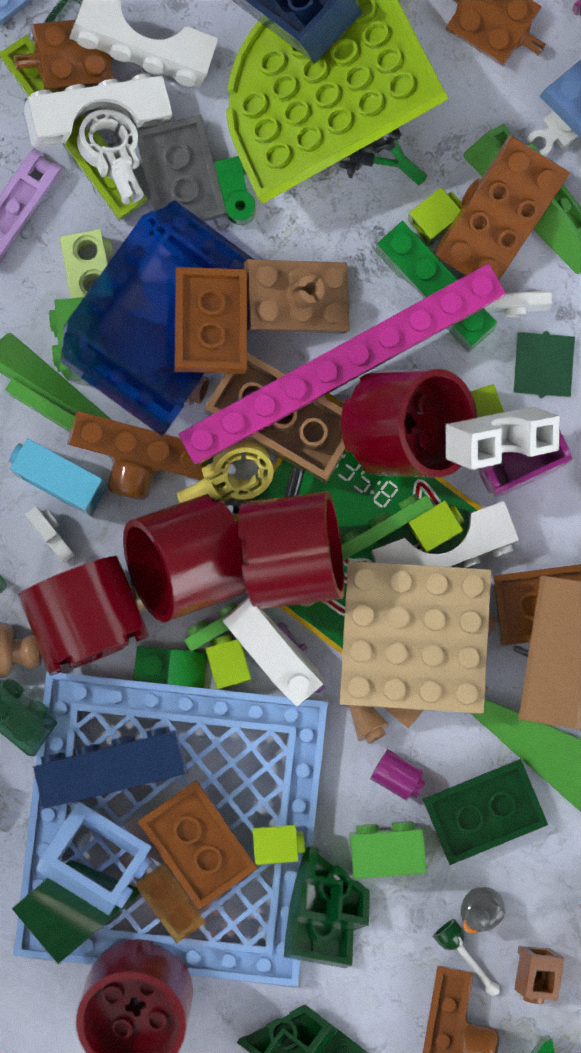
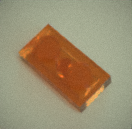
(170, 903)

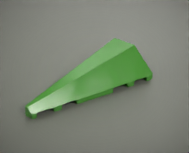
(543, 748)

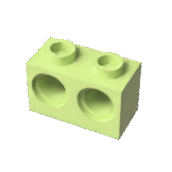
(81, 271)

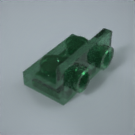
(23, 720)

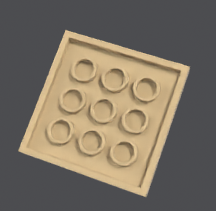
(415, 637)

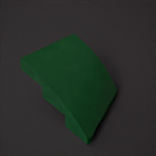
(324, 913)
(62, 918)
(299, 1033)

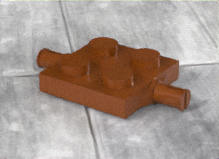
(496, 26)
(62, 60)

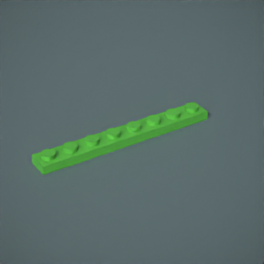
(351, 544)

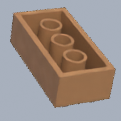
(304, 439)

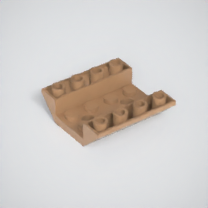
(554, 658)

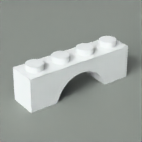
(181, 57)
(53, 114)
(487, 532)

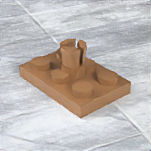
(297, 296)

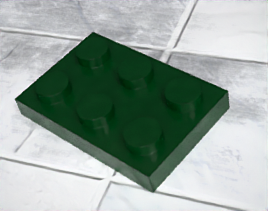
(485, 811)

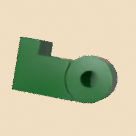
(237, 201)

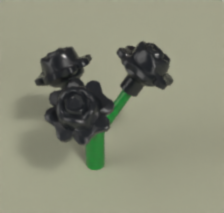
(388, 142)

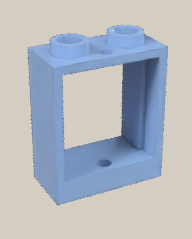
(76, 882)

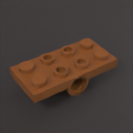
(501, 209)

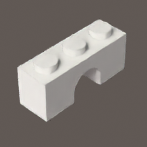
(482, 439)

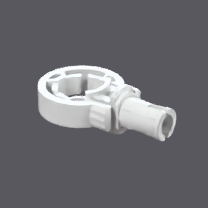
(117, 160)

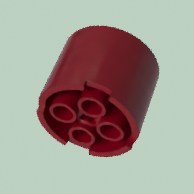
(401, 418)
(291, 550)
(184, 557)
(83, 614)
(114, 1020)

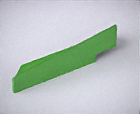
(562, 219)
(40, 385)

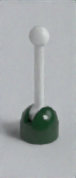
(451, 937)

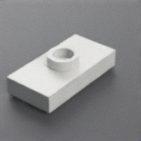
(517, 303)

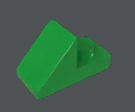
(170, 666)

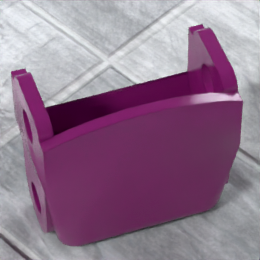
(519, 469)

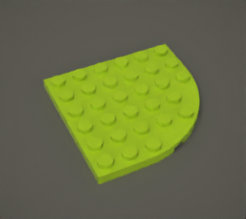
(305, 116)

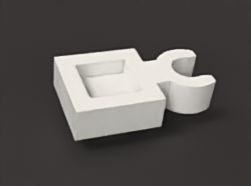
(555, 131)
(46, 524)

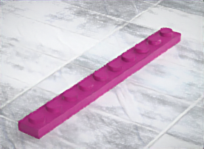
(342, 364)

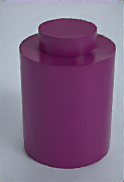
(398, 775)

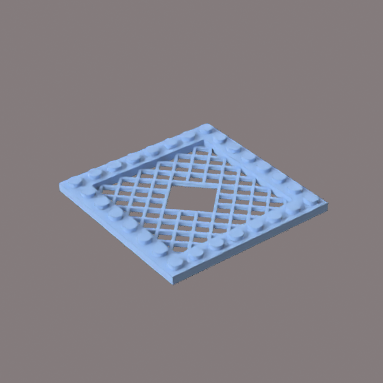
(305, 723)

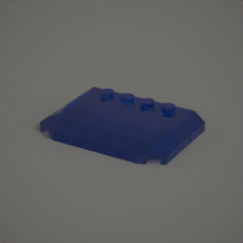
(126, 321)

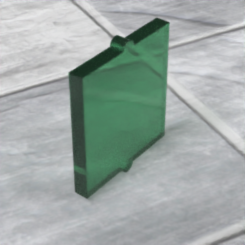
(544, 364)

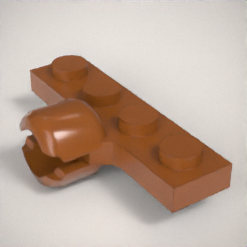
(134, 453)
(448, 1023)

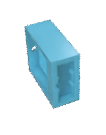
(57, 476)

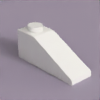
(274, 652)

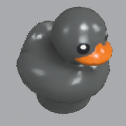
(482, 910)

